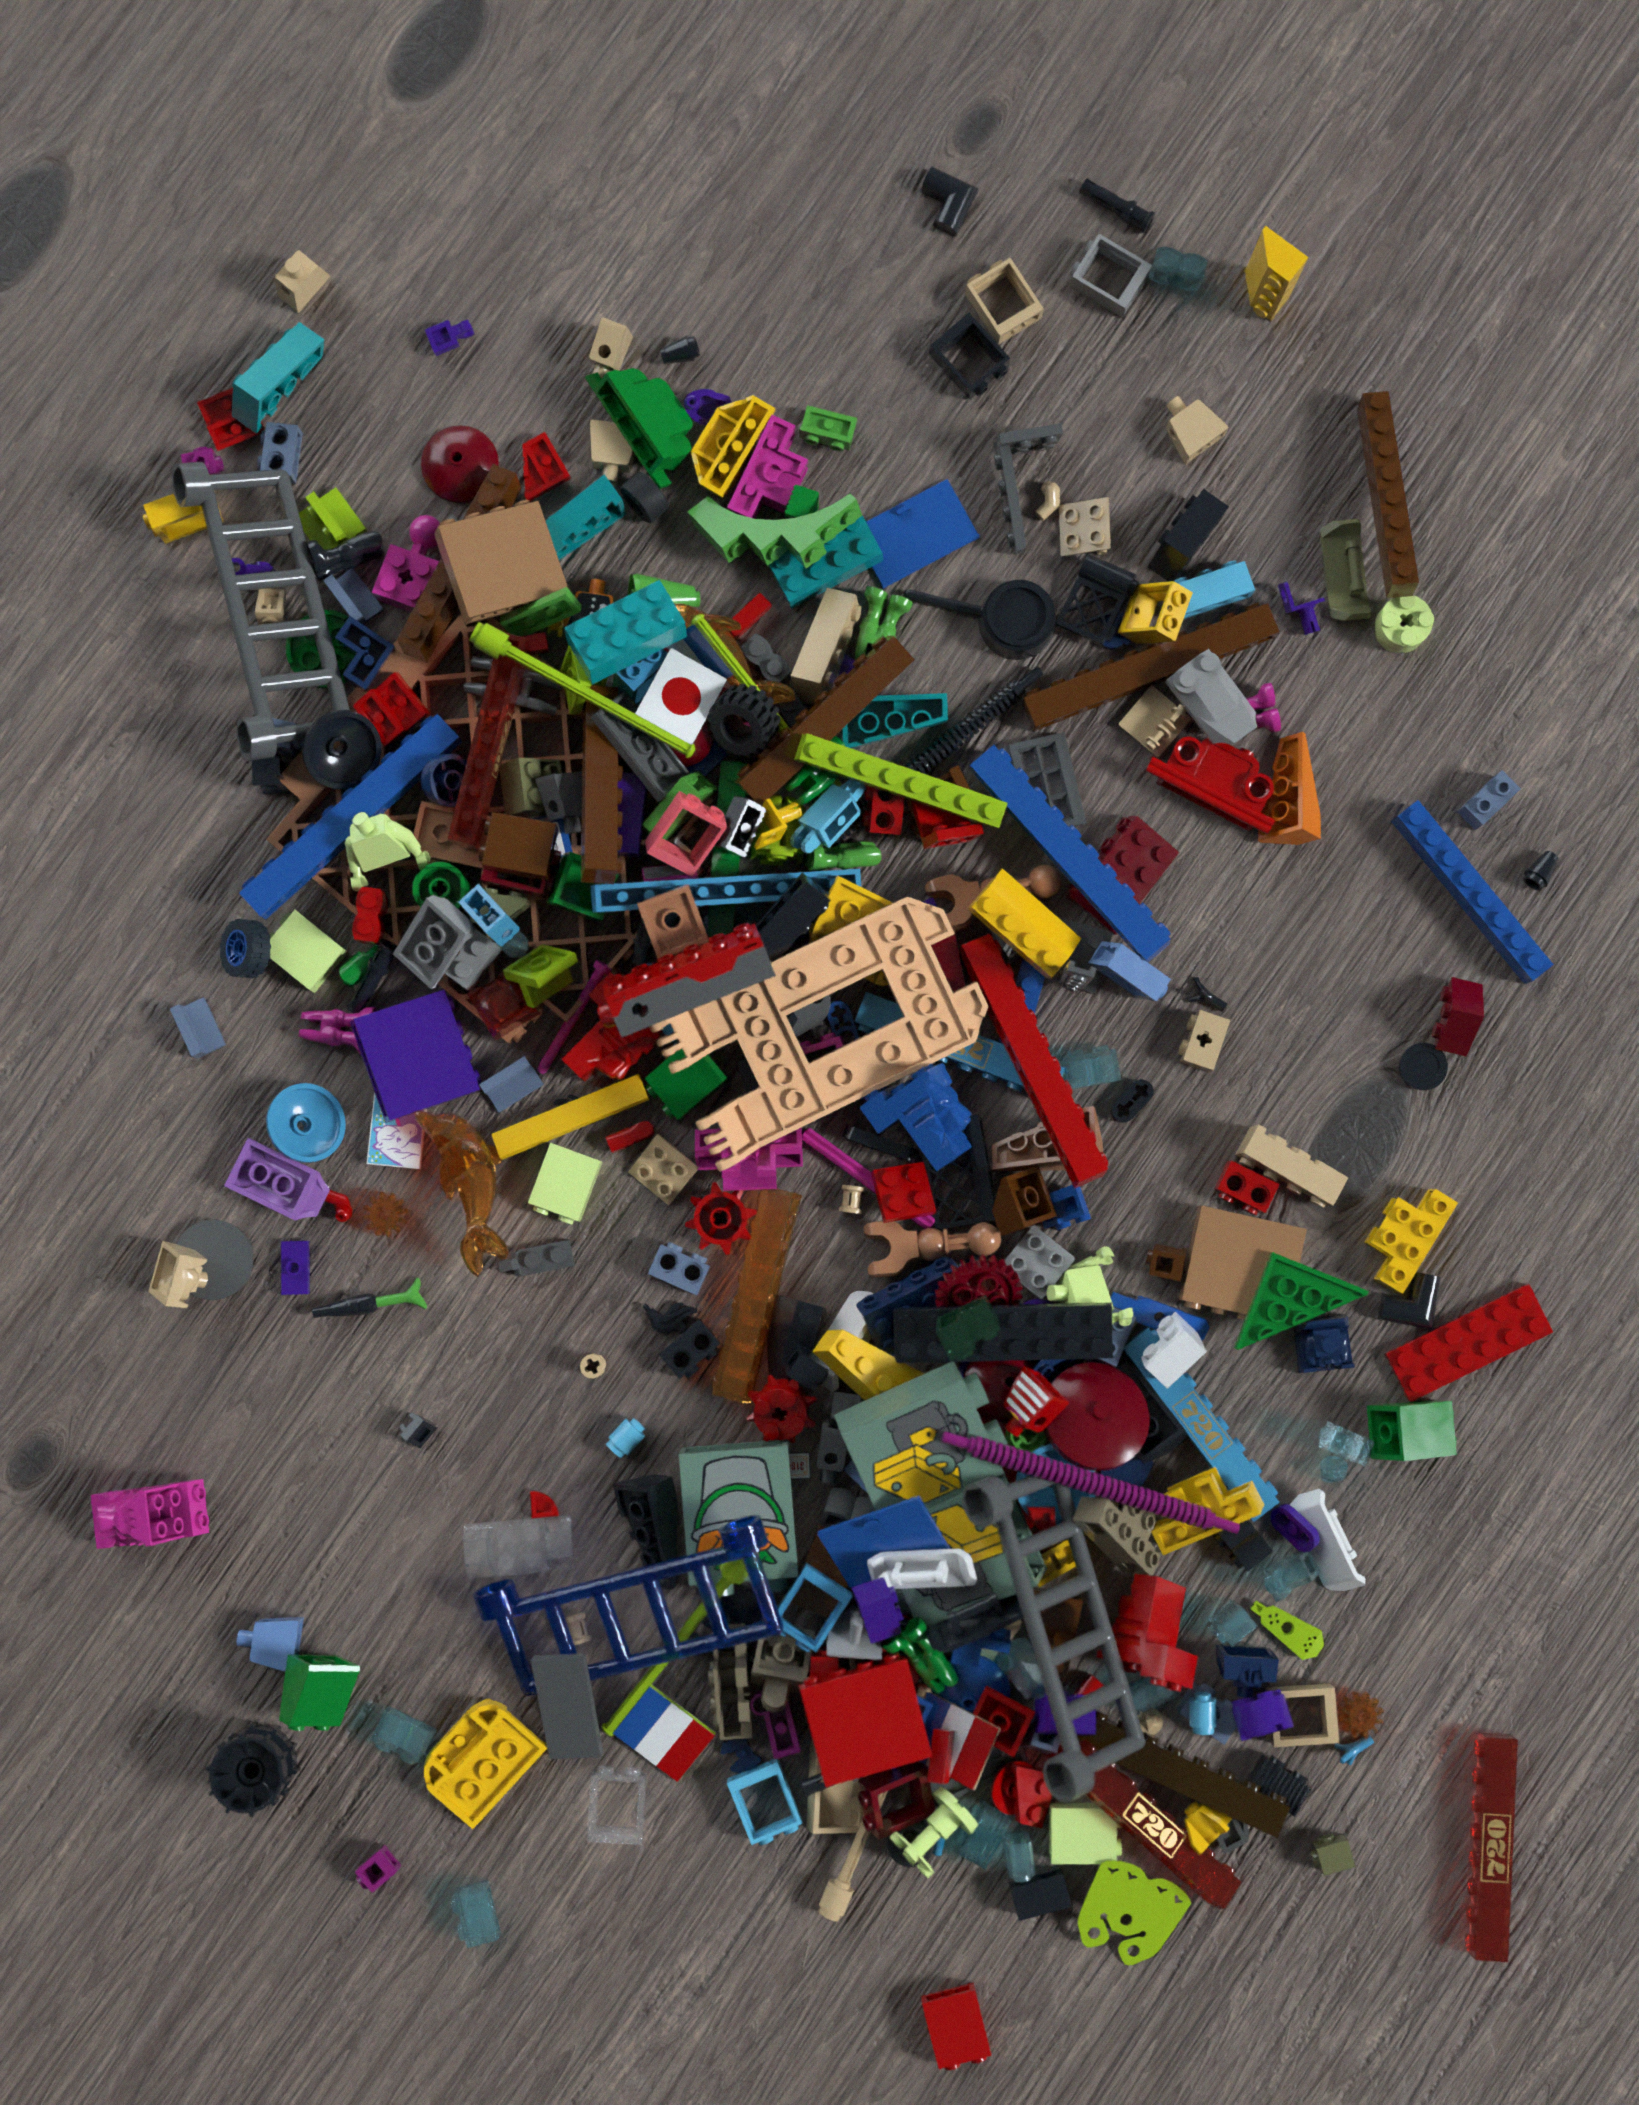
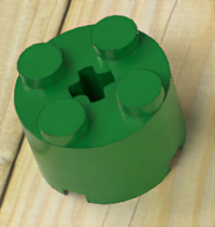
(438, 874)

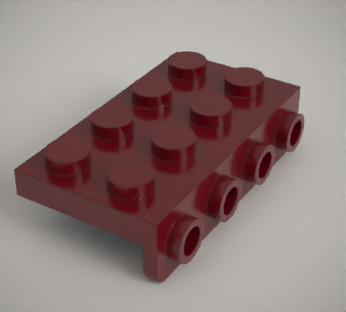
(1136, 856)

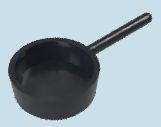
(1013, 620)

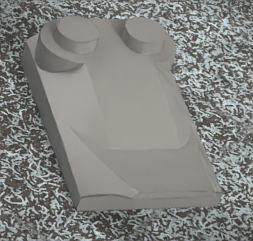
(1213, 699)
(434, 939)

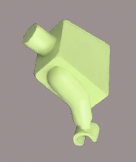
(378, 843)
(1085, 1284)

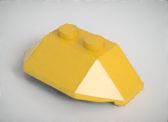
(729, 443)

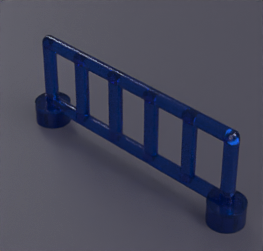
(740, 1541)

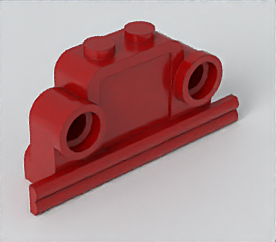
(1218, 780)

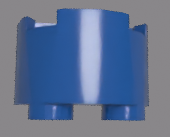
(1068, 1205)

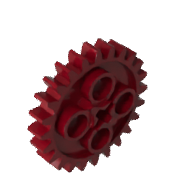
(977, 1280)

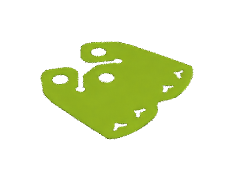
(1138, 1897)

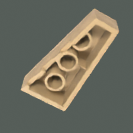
(825, 645)

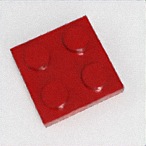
(903, 1192)

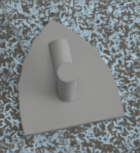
(850, 1639)

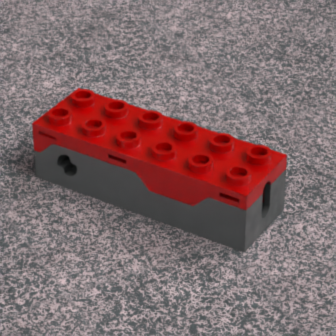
(685, 980)

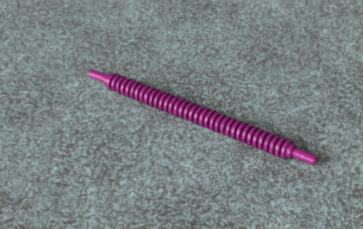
(1090, 1482)

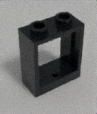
(953, 336)

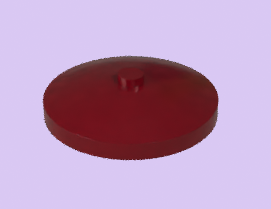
(1103, 1418)

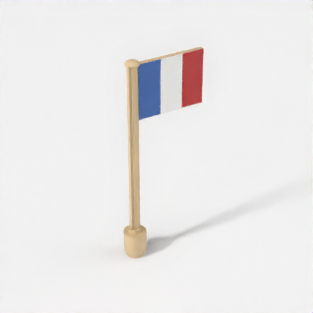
(970, 1753)

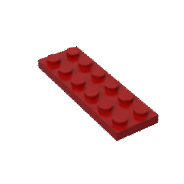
(1468, 1342)

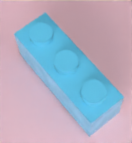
(1217, 587)

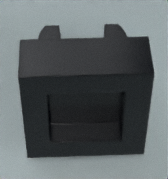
(418, 1430)

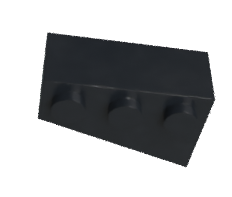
(1187, 535)

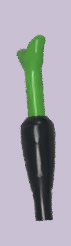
(369, 1303)

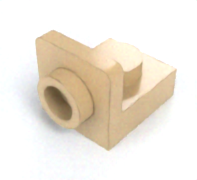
(270, 606)

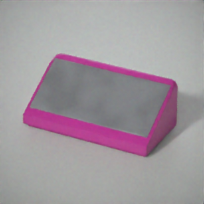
(664, 873)

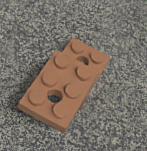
(673, 939)

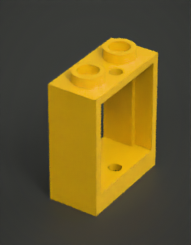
(172, 521)
(1145, 599)

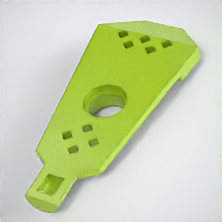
(1299, 1631)

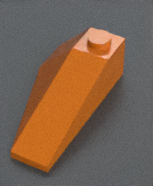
(1294, 796)

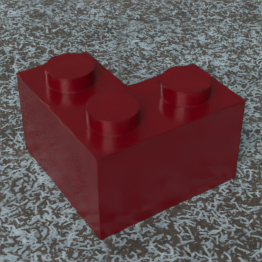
(1460, 1016)

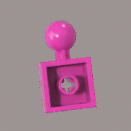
(405, 564)

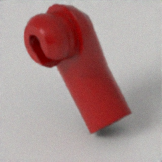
(341, 1205)

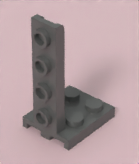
(1019, 442)
(1076, 971)

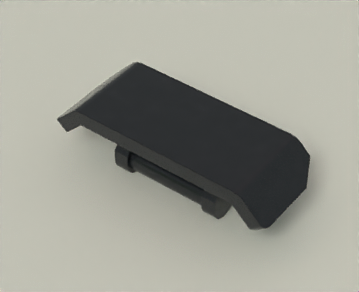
(974, 1622)

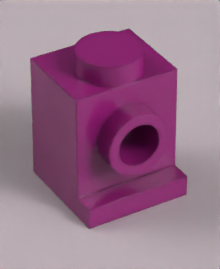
(369, 1878)

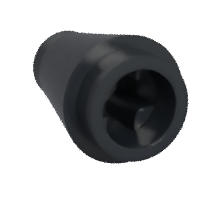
(682, 350)
(1540, 871)

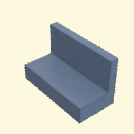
(354, 596)
(198, 1028)
(512, 1084)

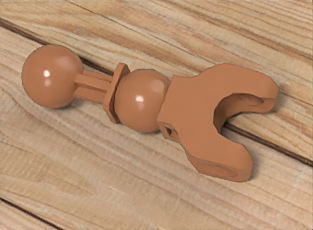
(1043, 882)
(928, 1244)

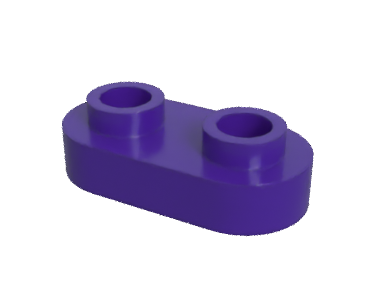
(1295, 1528)

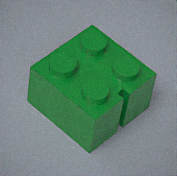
(569, 892)

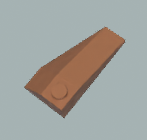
(1035, 1148)

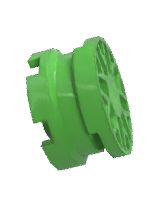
(1027, 1440)

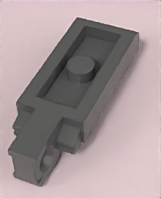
(539, 1259)

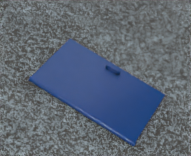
(924, 532)
(897, 1528)

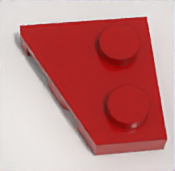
(542, 467)
(1030, 1795)

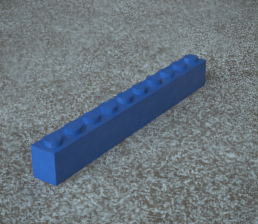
(327, 837)
(1070, 854)

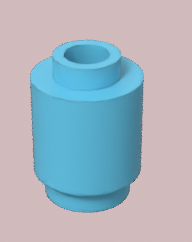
(626, 1437)
(1203, 1713)

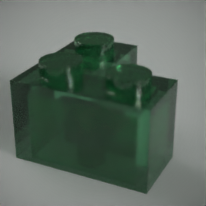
(965, 1326)

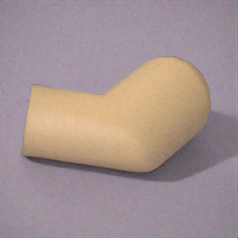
(1052, 500)

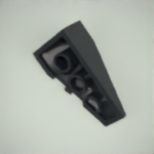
(652, 1514)

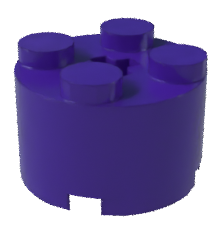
(1261, 1716)

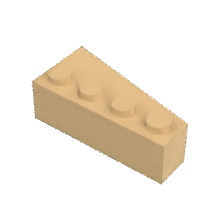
(1290, 1166)

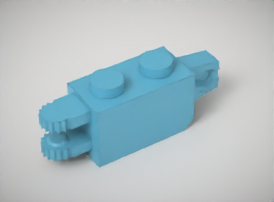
(828, 817)

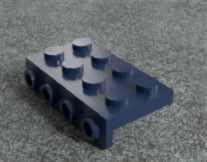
(912, 1291)

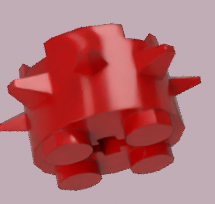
(724, 1233)
(787, 1396)

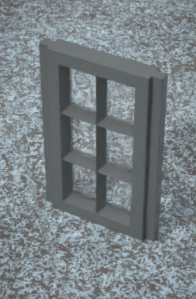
(1051, 769)

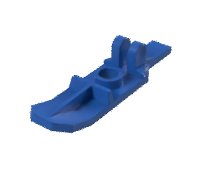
(1146, 1308)

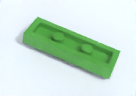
(541, 613)

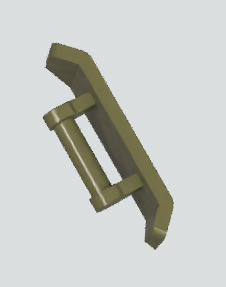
(1344, 570)

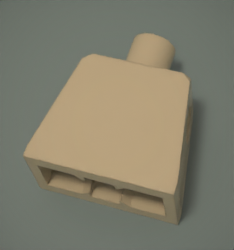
(299, 280)
(611, 339)
(1193, 428)
(610, 450)

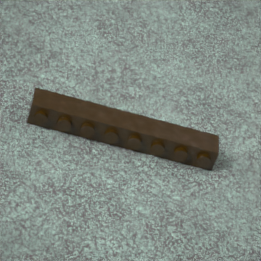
(1196, 1779)

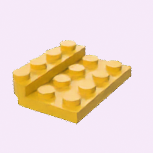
(846, 906)
(480, 1760)

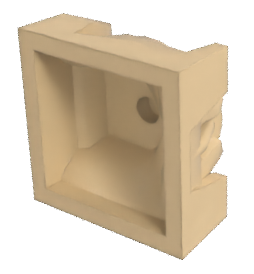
(177, 1274)

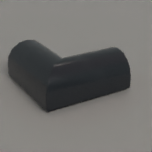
(954, 194)
(1418, 1308)

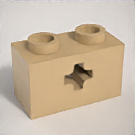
(1214, 1029)

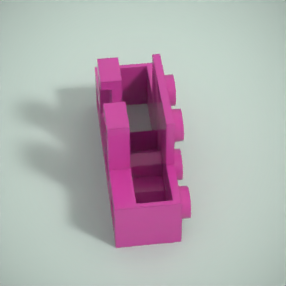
(770, 472)
(757, 1169)

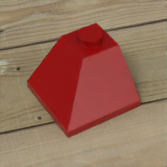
(1006, 1714)

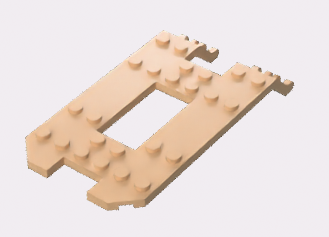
(798, 1091)

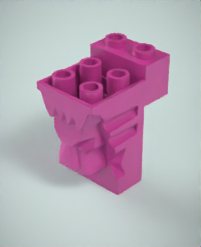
(150, 1514)

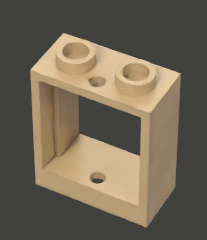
(1017, 322)
(1328, 1716)

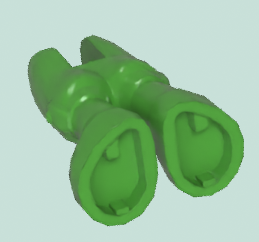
(869, 627)
(843, 856)

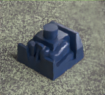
(1323, 1344)
(1247, 1667)

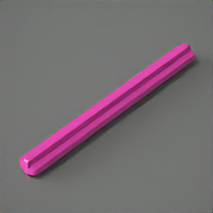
(850, 1166)

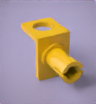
(776, 821)

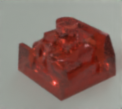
(502, 1006)

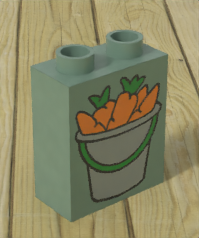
(738, 1482)

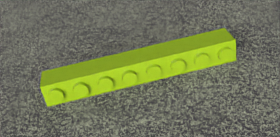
(900, 781)

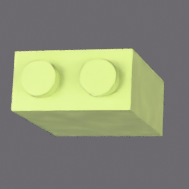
(305, 950)
(564, 1183)
(1082, 1834)

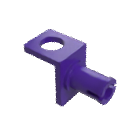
(1305, 610)

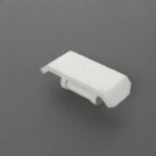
(852, 1322)
(1333, 1551)
(923, 1568)

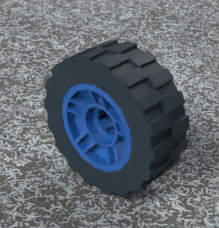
(245, 948)

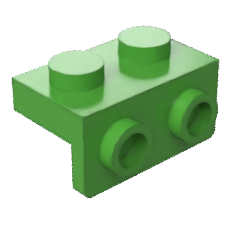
(827, 428)

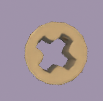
(851, 1199)
(585, 1362)
(577, 1628)

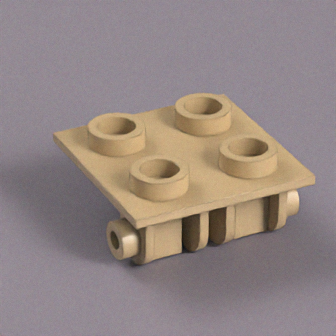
(1085, 527)
(1155, 721)
(663, 1169)

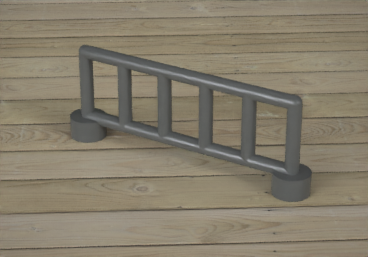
(195, 487)
(1070, 1772)

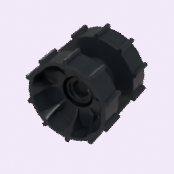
(230, 1775)

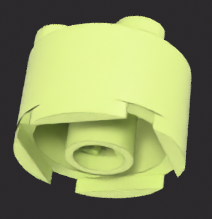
(1407, 638)

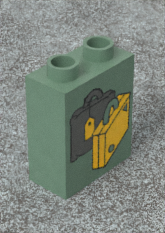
(900, 1436)
(987, 1558)

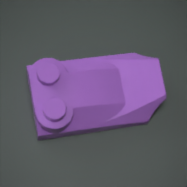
(277, 1181)

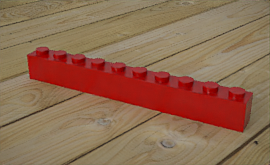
(1033, 1061)

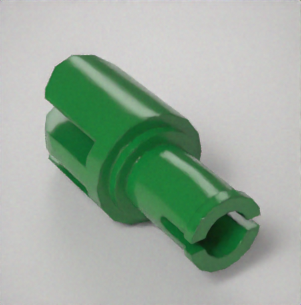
(356, 967)

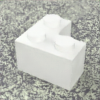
(1174, 1352)

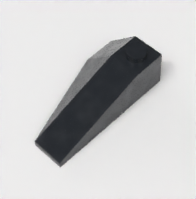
(791, 1324)
(1164, 1430)

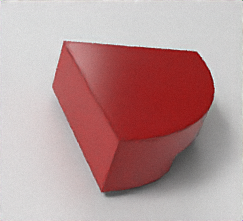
(542, 1505)
(1042, 1516)

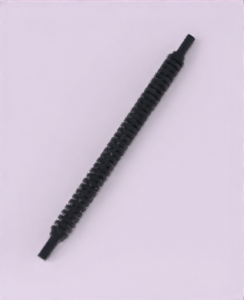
(988, 710)

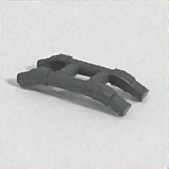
(523, 697)

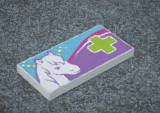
(395, 1142)

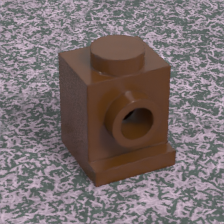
(1169, 1270)

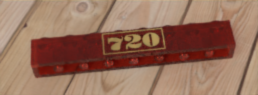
(487, 748)
(1160, 1834)
(1492, 1847)

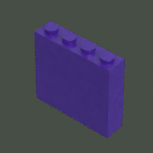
(415, 1055)

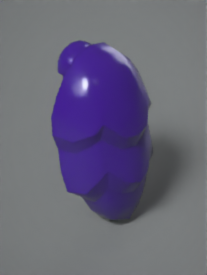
(703, 403)

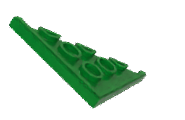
(1289, 1296)

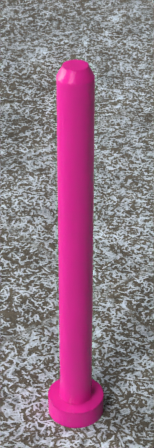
(601, 969)

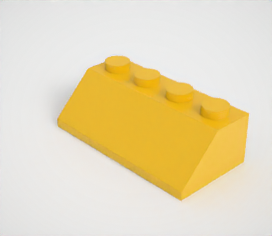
(1272, 273)
(1025, 924)

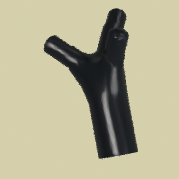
(1207, 997)

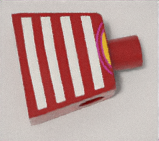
(1032, 1402)

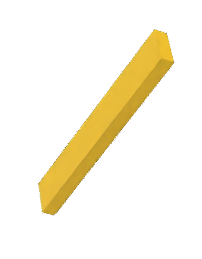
(570, 1116)

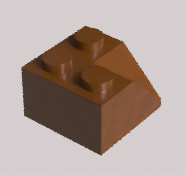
(1022, 1201)

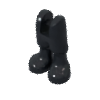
(345, 556)

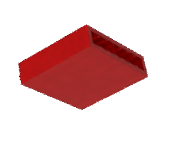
(864, 1719)

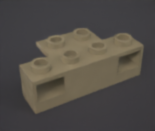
(1119, 1533)
(731, 1685)

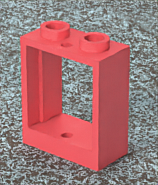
(674, 855)

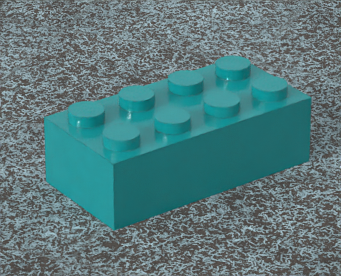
(846, 556)
(625, 632)

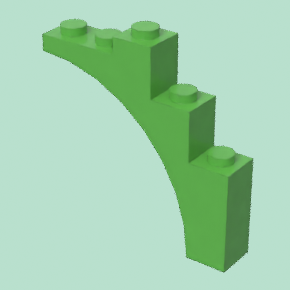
(770, 539)

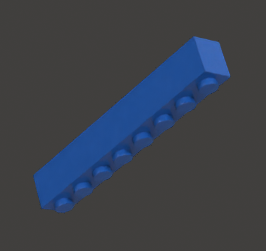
(1472, 892)

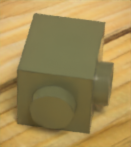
(1332, 1854)

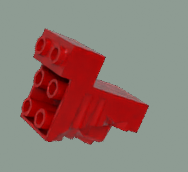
(606, 1049)
(1149, 1632)

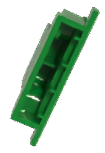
(647, 418)

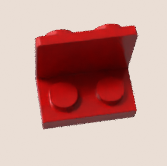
(942, 828)

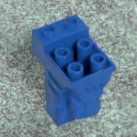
(927, 1111)

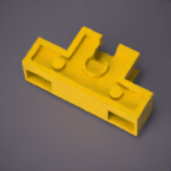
(1408, 1236)
(1208, 1491)

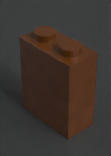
(519, 846)

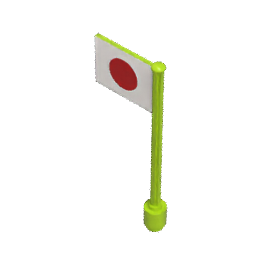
(670, 709)

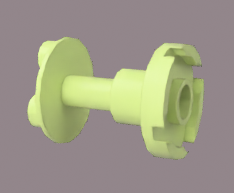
(941, 1824)

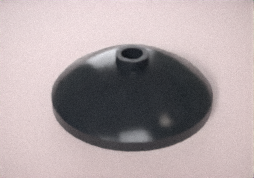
(356, 755)

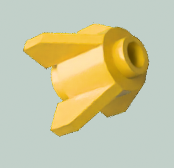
(1204, 1825)

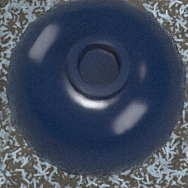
(443, 778)

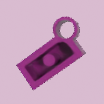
(780, 1728)

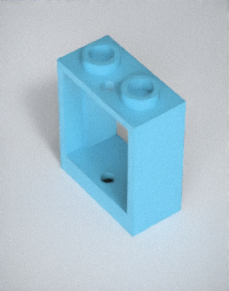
(748, 1777)

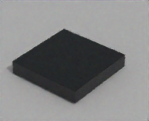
(739, 1608)

